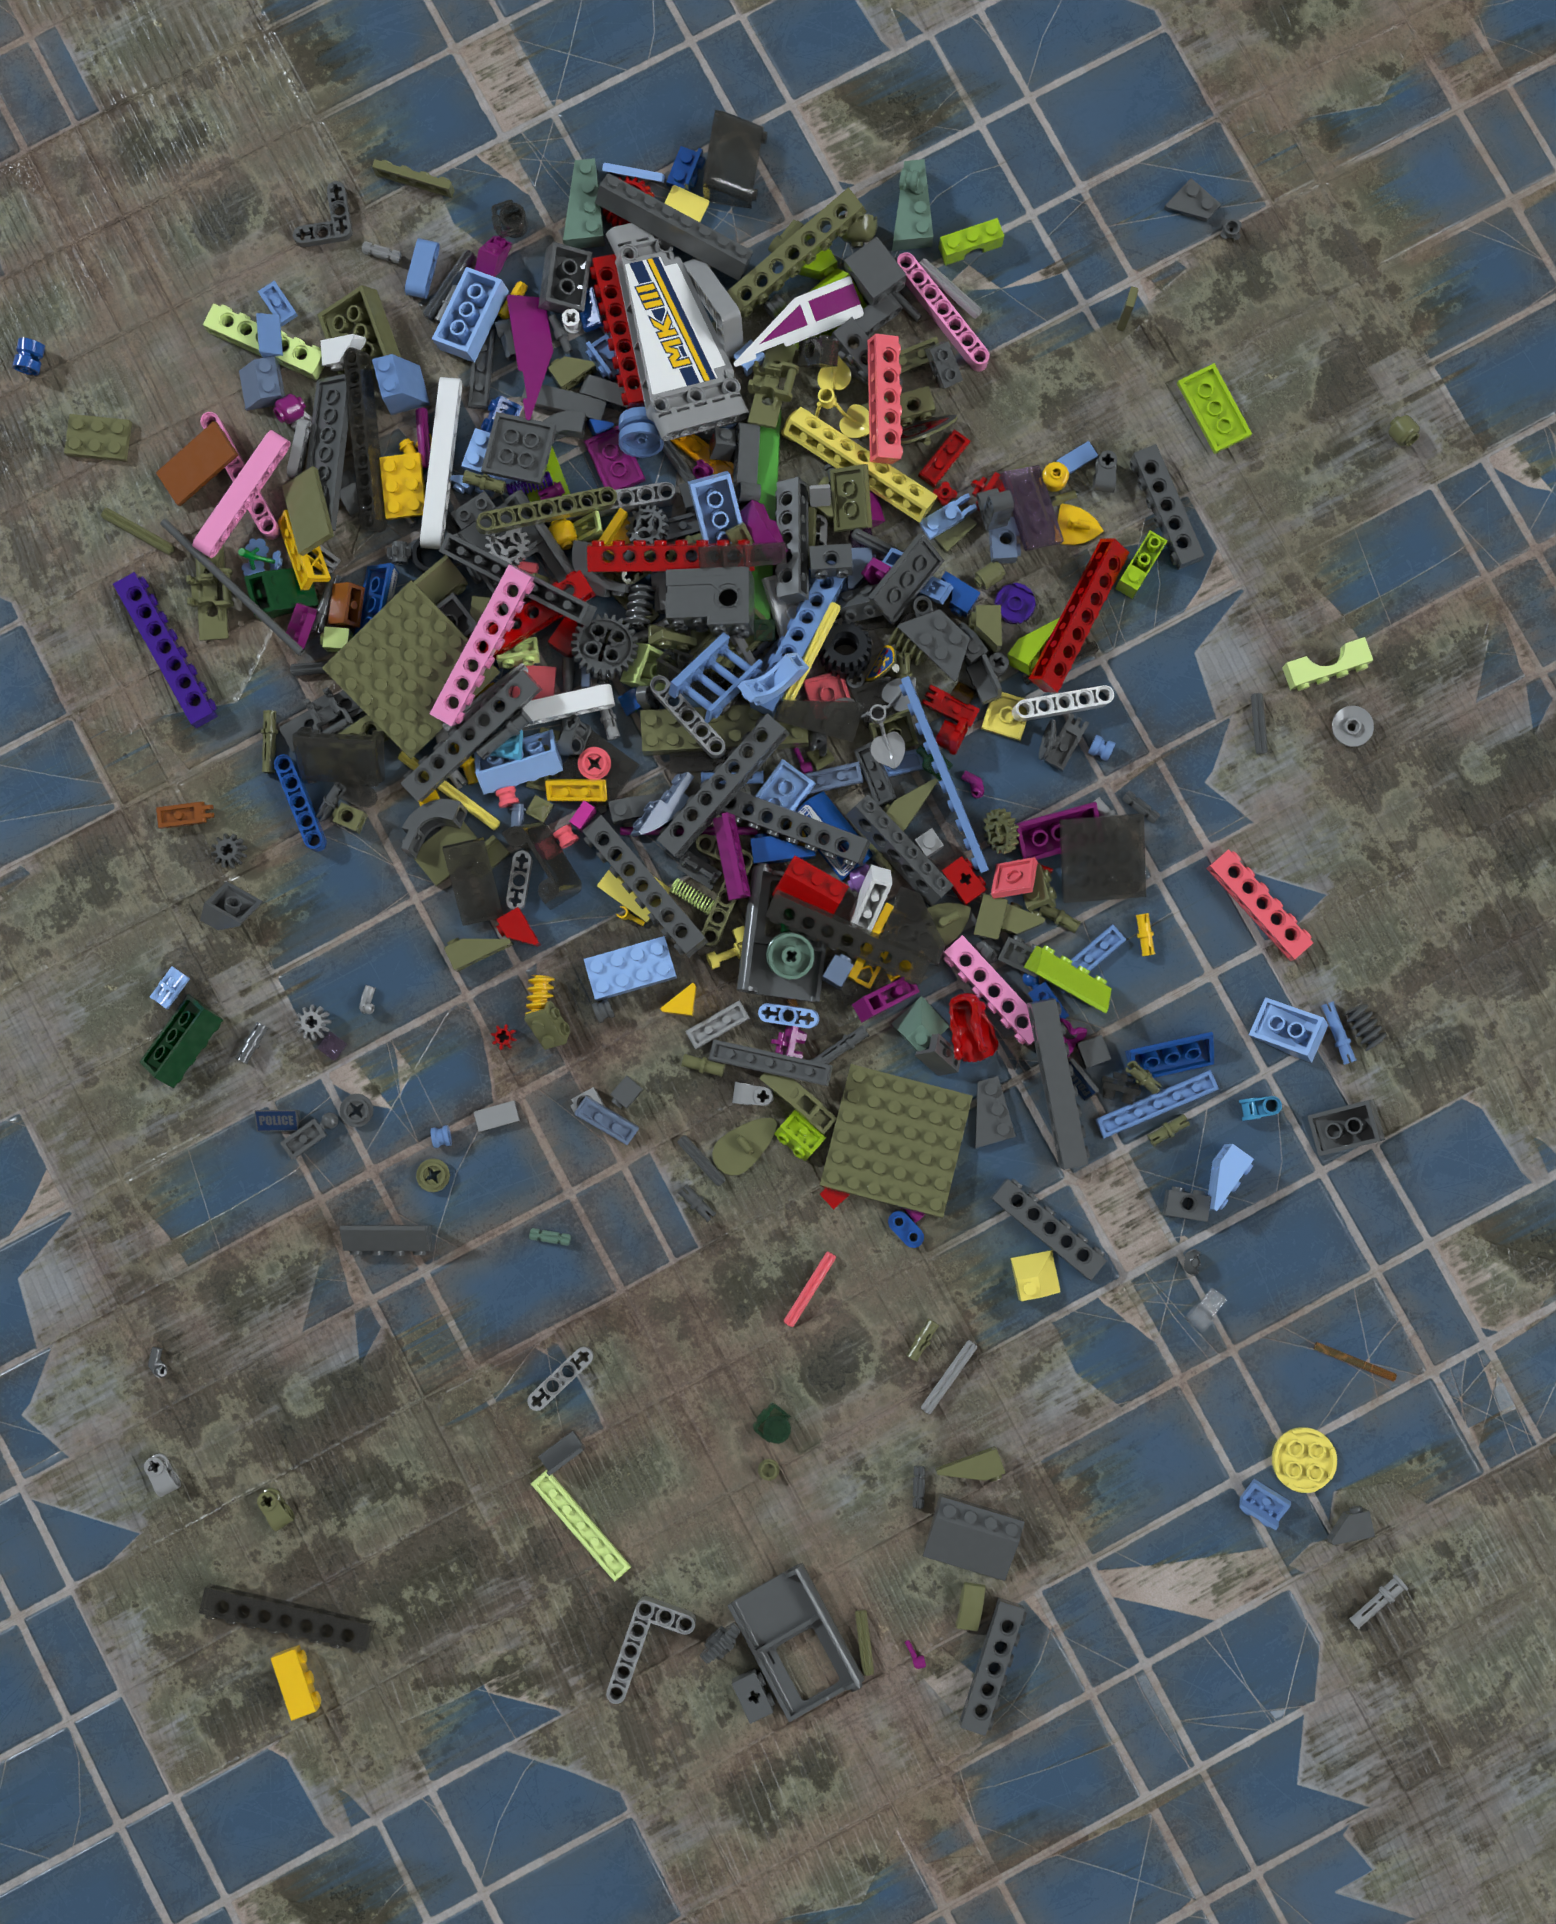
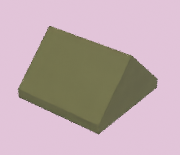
(900, 723)

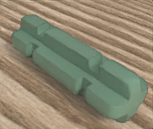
(550, 1236)

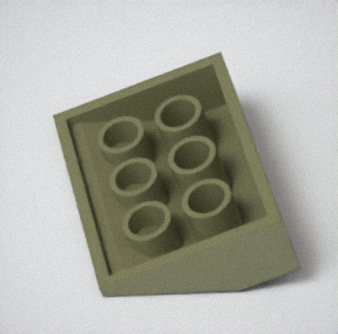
(364, 316)

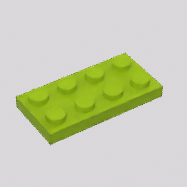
(1214, 408)

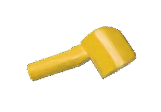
(631, 917)

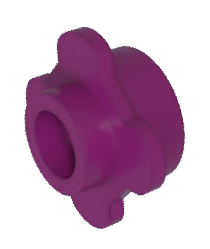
(702, 469)

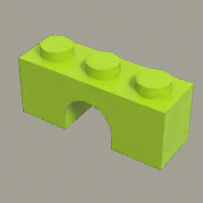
(983, 235)

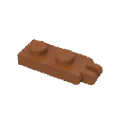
(183, 814)

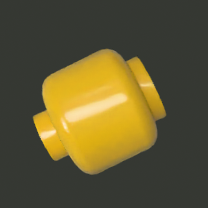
(1055, 476)
(563, 532)

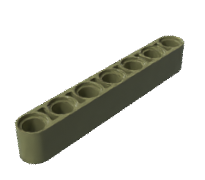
(538, 517)

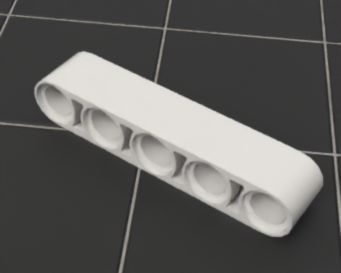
(1071, 699)

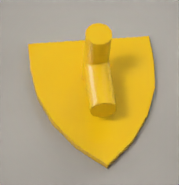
(1077, 525)

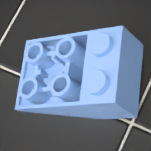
(1225, 1174)

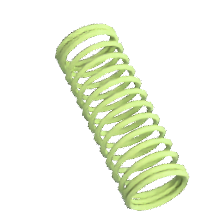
(675, 884)

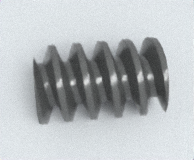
(638, 606)
(1365, 1026)

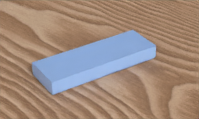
(633, 172)

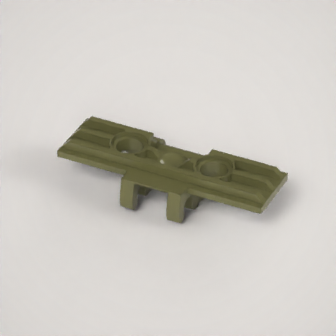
(765, 383)
(205, 595)

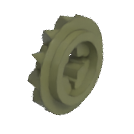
(423, 1173)

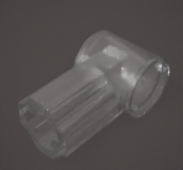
(1202, 1314)

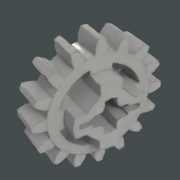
(517, 547)

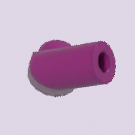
(975, 782)

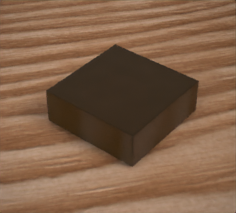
(963, 693)

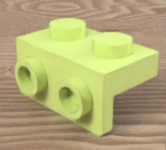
(525, 652)

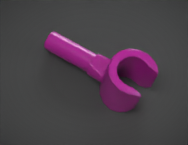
(805, 767)
(919, 1662)

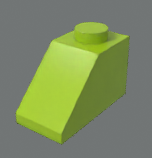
(821, 267)

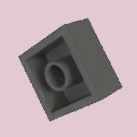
(1093, 1051)

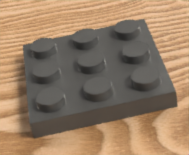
(518, 448)

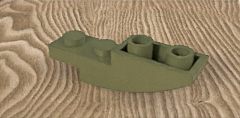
(800, 1100)

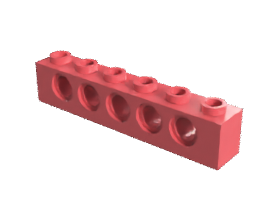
(880, 451)
(1248, 903)

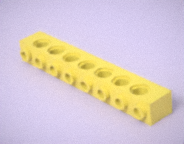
(843, 452)

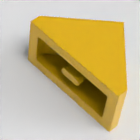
(682, 1003)

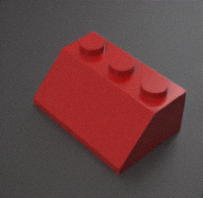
(812, 885)

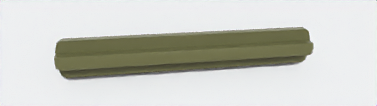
(137, 531)

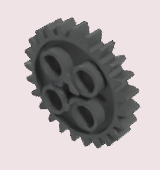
(623, 651)

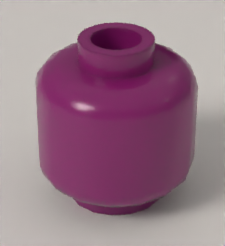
(289, 409)

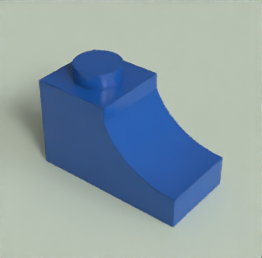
(962, 596)

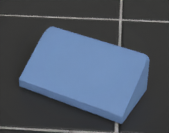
(269, 335)

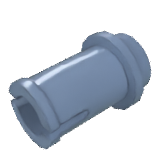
(517, 814)

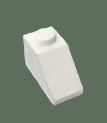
(334, 349)

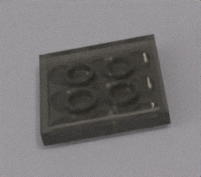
(618, 776)

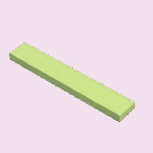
(581, 1525)

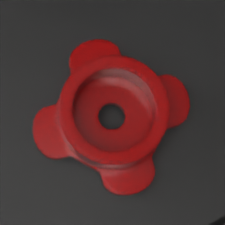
(945, 499)

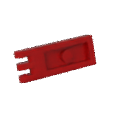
(949, 706)

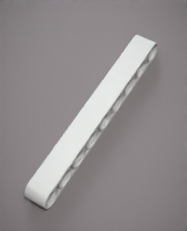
(441, 463)
(556, 707)

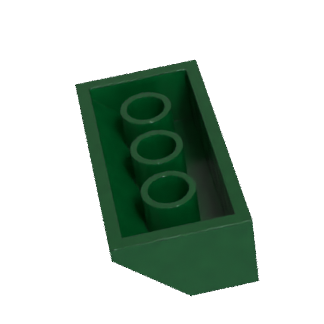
(181, 1041)

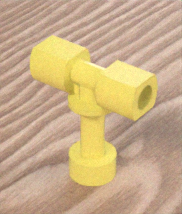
(714, 960)

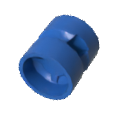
(28, 358)

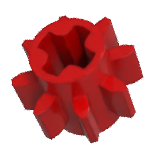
(501, 1032)

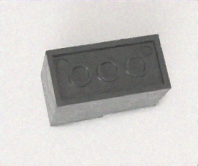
(711, 600)

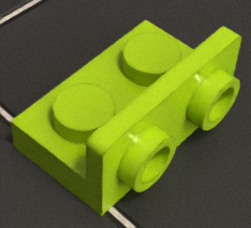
(799, 1136)

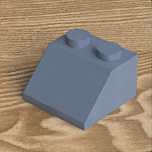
(261, 383)

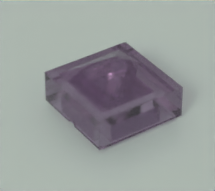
(332, 1046)

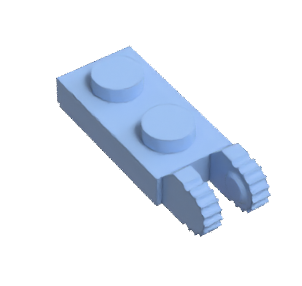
(946, 517)

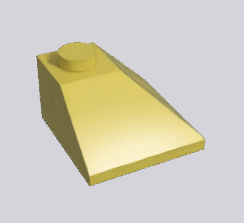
(1035, 1275)

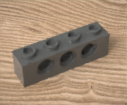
(852, 330)

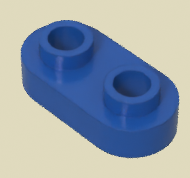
(904, 1230)

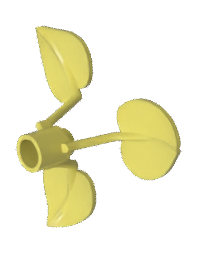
(856, 420)

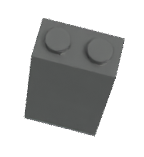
(875, 272)

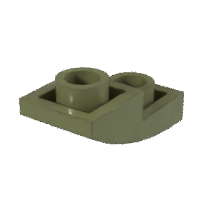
(970, 1606)

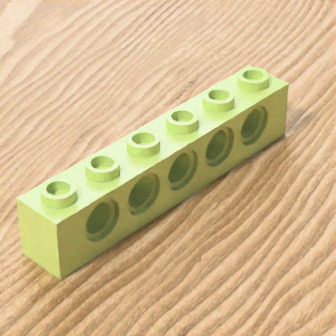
(221, 315)

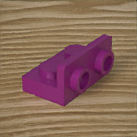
(875, 571)
(301, 623)

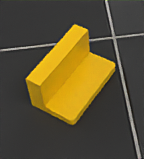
(616, 529)

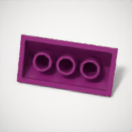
(1041, 835)

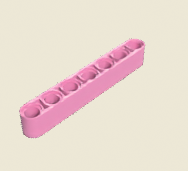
(943, 321)
(233, 469)
(241, 494)

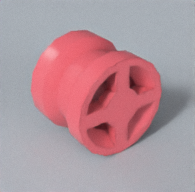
(507, 796)
(565, 836)

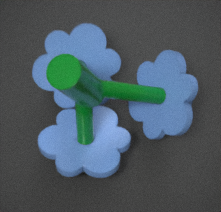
(257, 551)

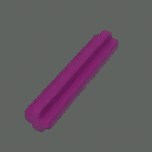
(423, 436)

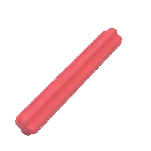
(809, 1289)

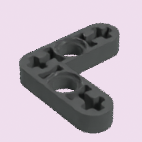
(332, 226)

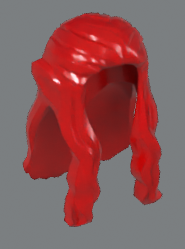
(971, 1029)

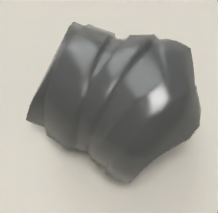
(988, 949)

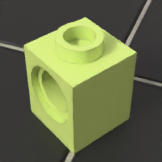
(335, 638)

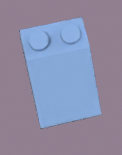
(475, 455)
(1289, 1029)

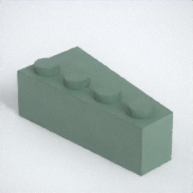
(913, 216)
(584, 217)

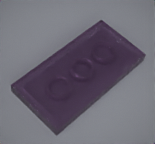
(1032, 508)

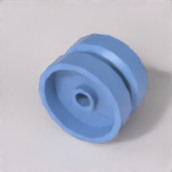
(638, 434)

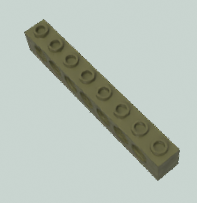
(797, 243)

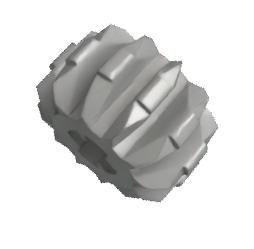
(309, 1030)

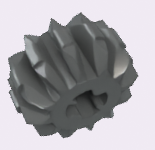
(229, 843)

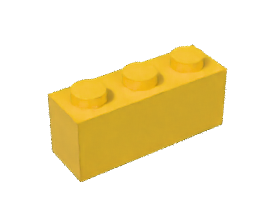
(296, 1682)

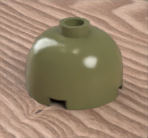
(860, 232)

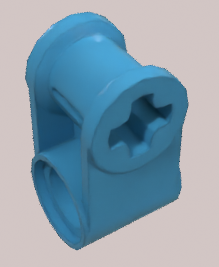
(1256, 1107)

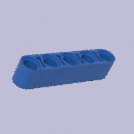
(293, 796)

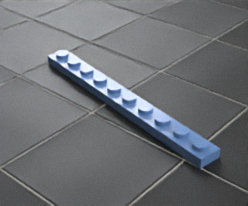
(940, 767)

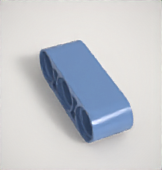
(422, 268)

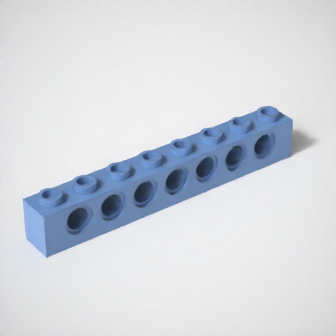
(796, 627)

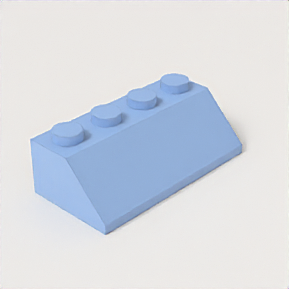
(536, 763)

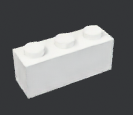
(871, 897)

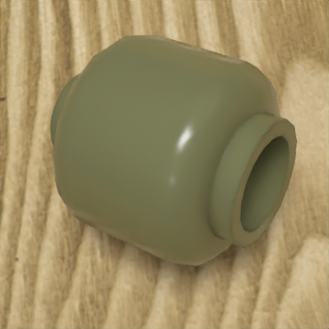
(1404, 430)

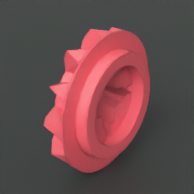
(594, 753)

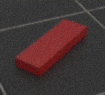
(944, 458)

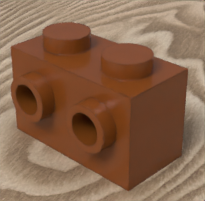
(346, 605)

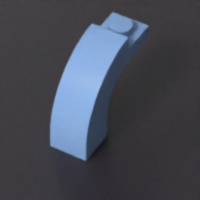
(775, 681)

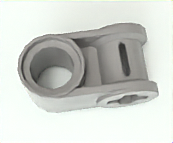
(748, 1094)
(163, 1477)

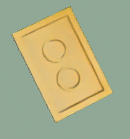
(402, 485)

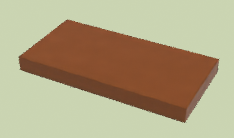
(197, 463)

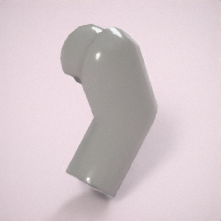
(365, 1004)

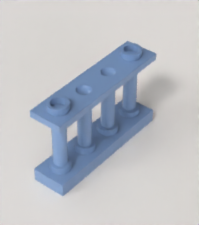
(705, 660)

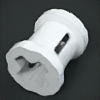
(571, 315)

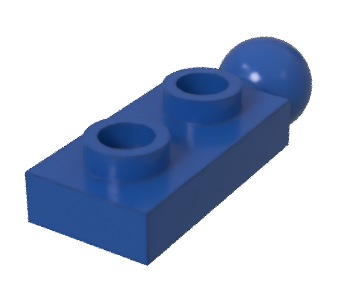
(1041, 992)

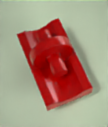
(979, 486)

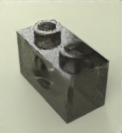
(818, 352)

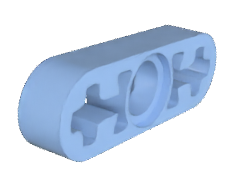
(773, 1018)

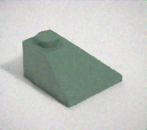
(919, 1024)

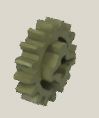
(1001, 831)

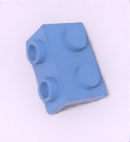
(600, 353)
(1264, 1504)

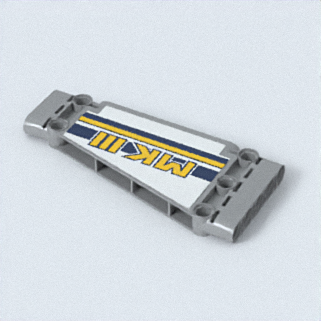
(673, 339)

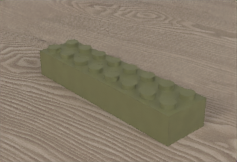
(664, 734)

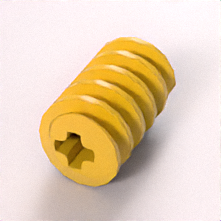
(539, 991)

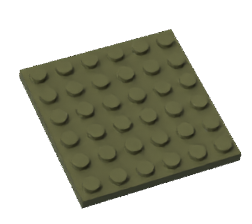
(401, 666)
(896, 1141)

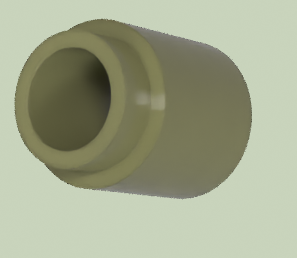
(989, 575)

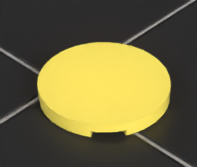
(1304, 1459)

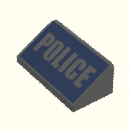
(1083, 1083)
(277, 1120)

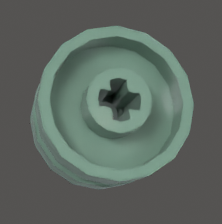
(802, 955)

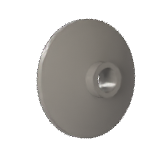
(1361, 722)

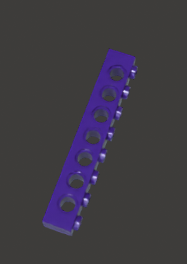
(127, 590)

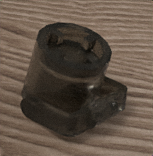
(512, 218)

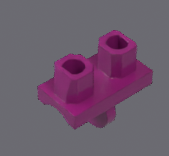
(786, 1041)

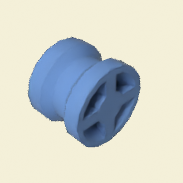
(441, 1136)

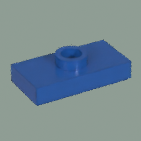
(591, 317)

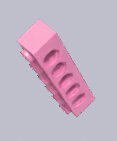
(962, 947)

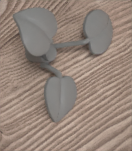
(887, 748)

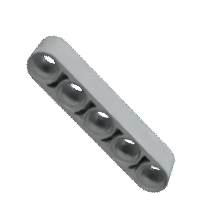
(691, 726)

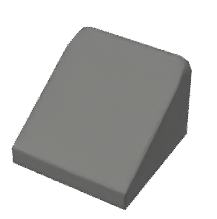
(819, 495)

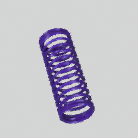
(510, 489)

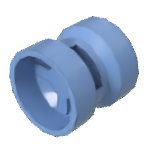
(1101, 748)

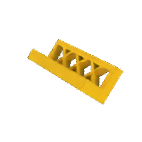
(302, 564)
(858, 966)

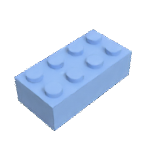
(470, 314)
(715, 505)
(630, 968)

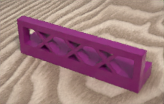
(731, 856)

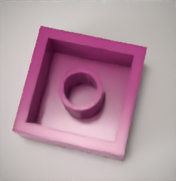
(583, 816)

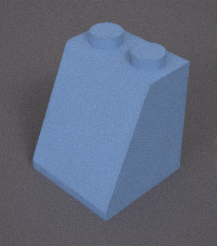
(400, 384)

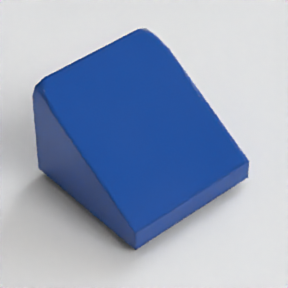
(599, 426)
(629, 702)

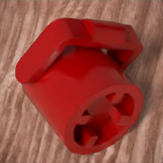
(952, 735)

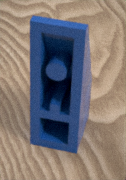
(774, 850)

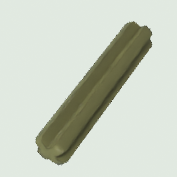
(864, 1642)

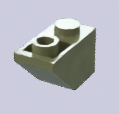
(1019, 921)

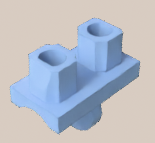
(169, 987)

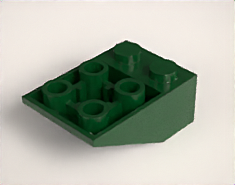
(278, 592)

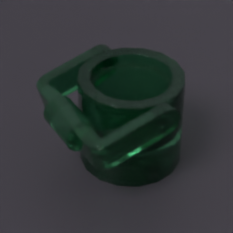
(777, 1425)

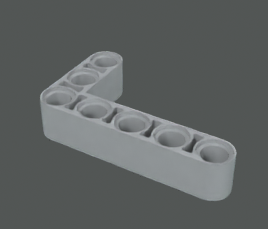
(718, 304)
(637, 1640)

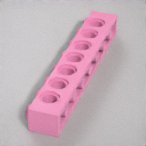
(442, 709)

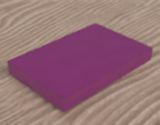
(611, 463)

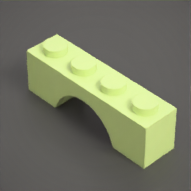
(1303, 672)

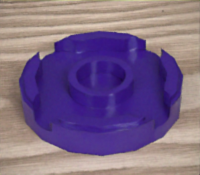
(1016, 603)

